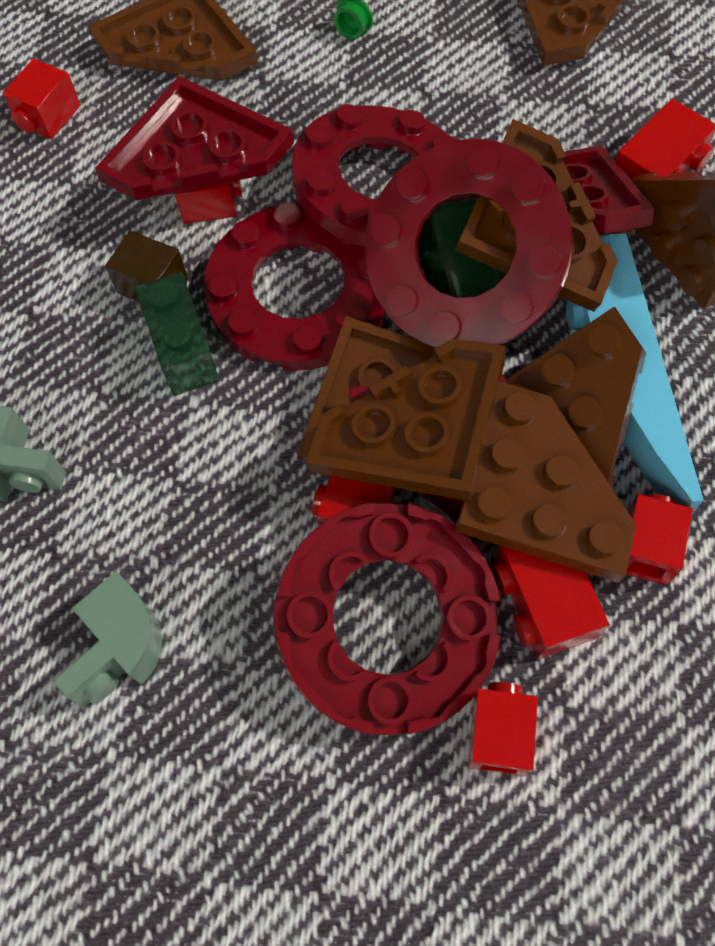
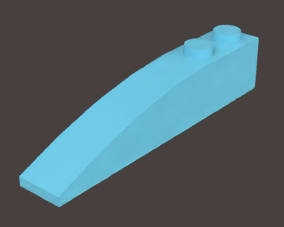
(654, 426)

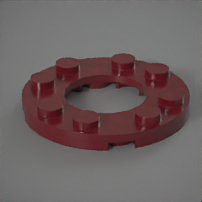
(328, 138)
(542, 243)
(267, 336)
(466, 633)

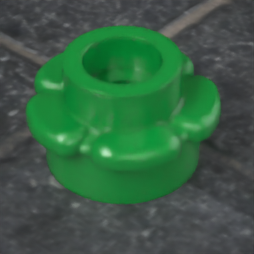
(352, 18)

